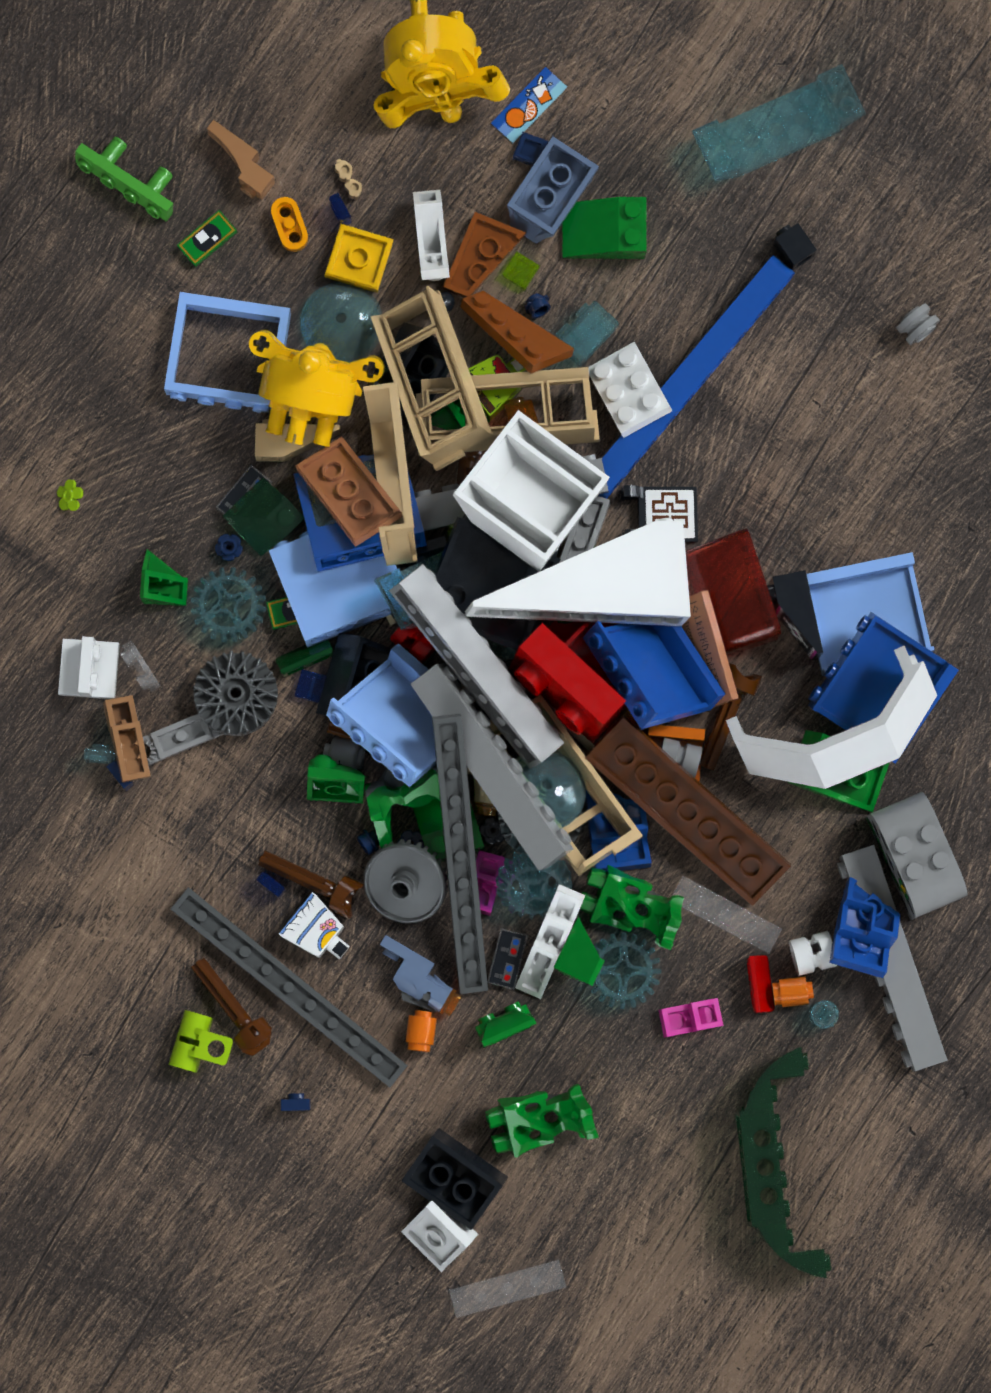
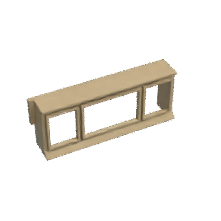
(566, 431)
(453, 445)
(391, 470)
(597, 790)

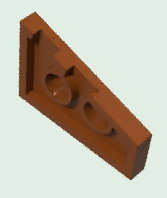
(480, 253)

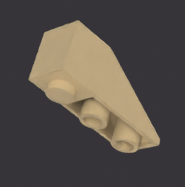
(275, 448)

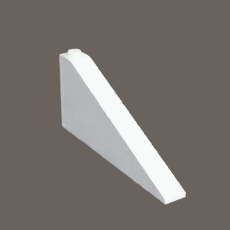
(621, 581)

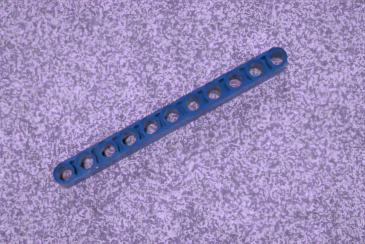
(699, 366)

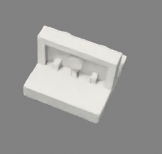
(88, 668)
(438, 1235)

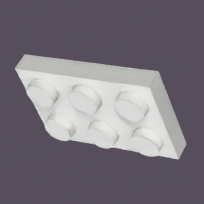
(629, 389)

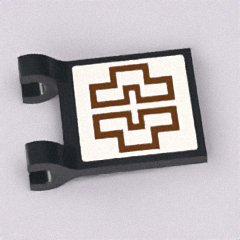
(665, 502)

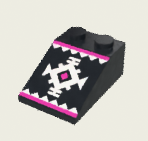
(795, 610)

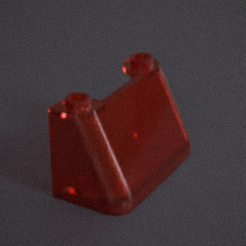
(736, 589)

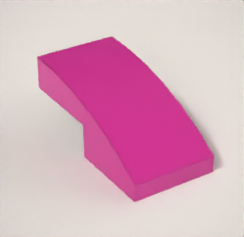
(487, 872)
(690, 1017)

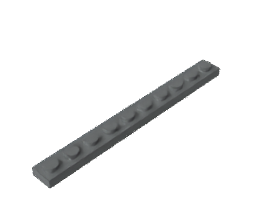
(460, 853)
(289, 987)

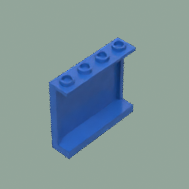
(654, 671)
(870, 674)

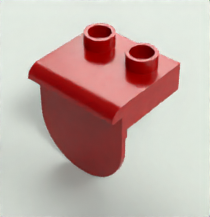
(568, 677)

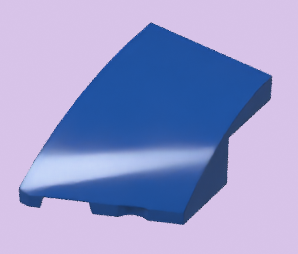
(602, 834)
(864, 931)

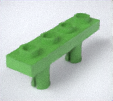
(133, 190)

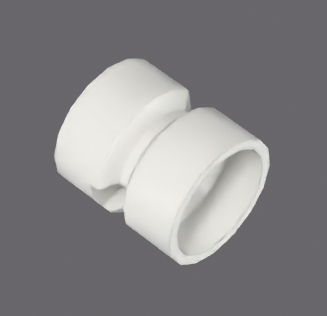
(803, 949)

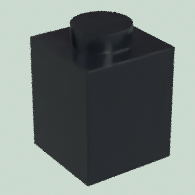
(794, 246)

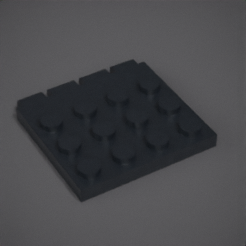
(480, 565)

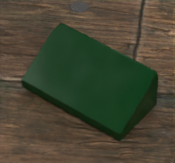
(303, 658)

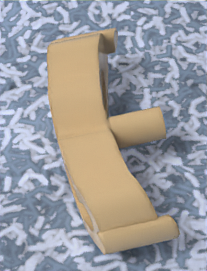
(352, 186)

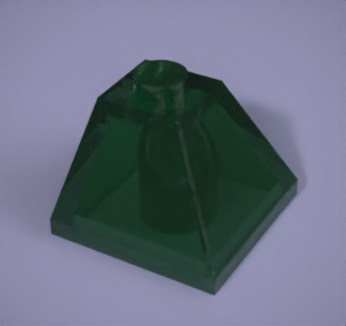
(263, 516)

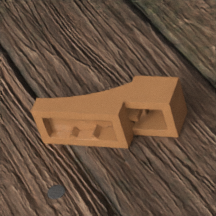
(253, 178)
(126, 738)

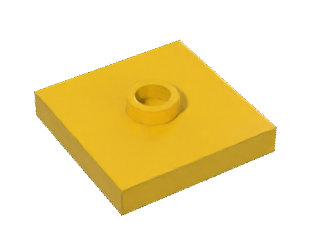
(359, 258)

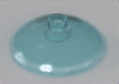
(346, 340)
(567, 786)

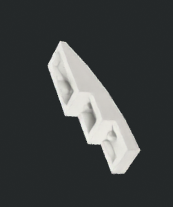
(550, 941)

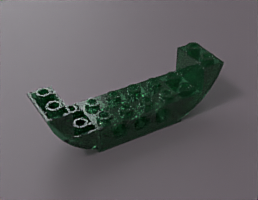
(770, 1218)

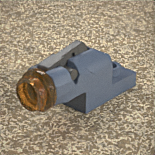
(416, 982)

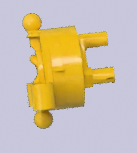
(434, 67)
(308, 386)

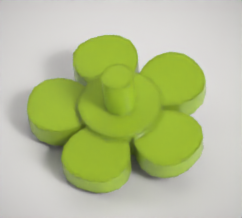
(69, 495)

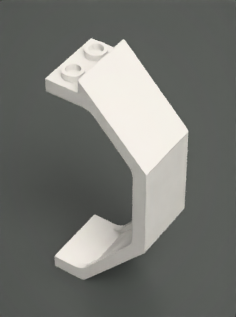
(849, 751)

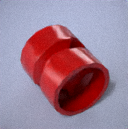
(414, 643)

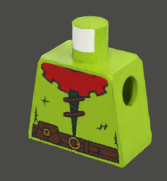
(494, 400)

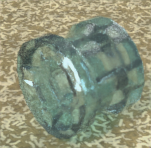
(819, 1016)

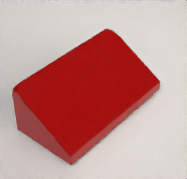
(760, 984)

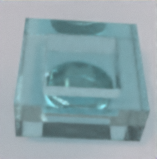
(99, 754)

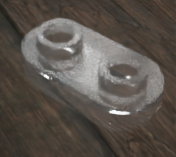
(133, 657)

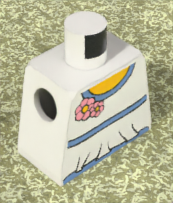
(315, 929)

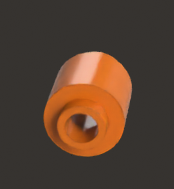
(792, 992)
(420, 1031)

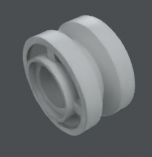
(918, 324)

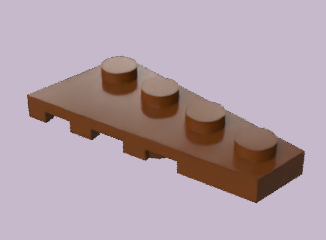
(515, 333)

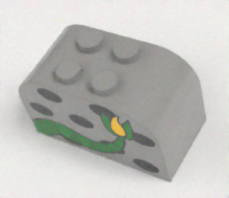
(917, 855)

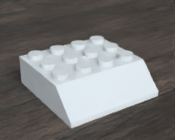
(529, 490)

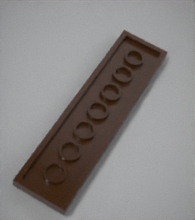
(688, 810)

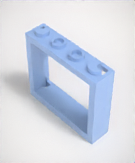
(226, 307)

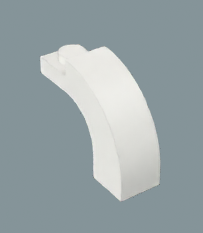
(431, 235)

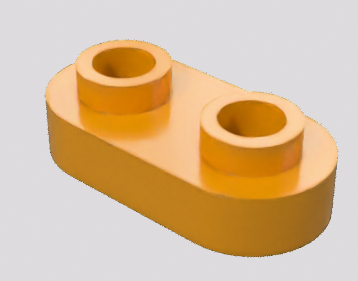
(289, 225)

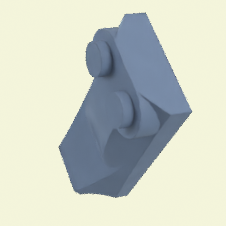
(550, 190)

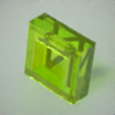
(520, 270)

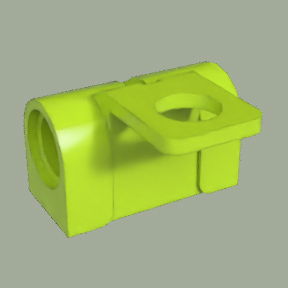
(193, 1043)

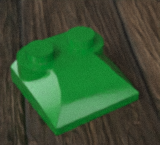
(333, 781)
(513, 1021)

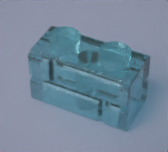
(588, 331)

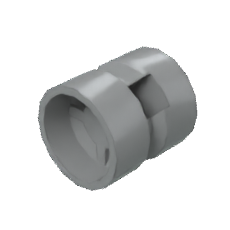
(686, 756)

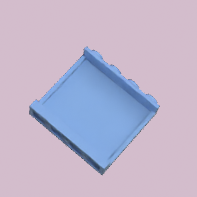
(855, 590)
(329, 599)
(390, 717)

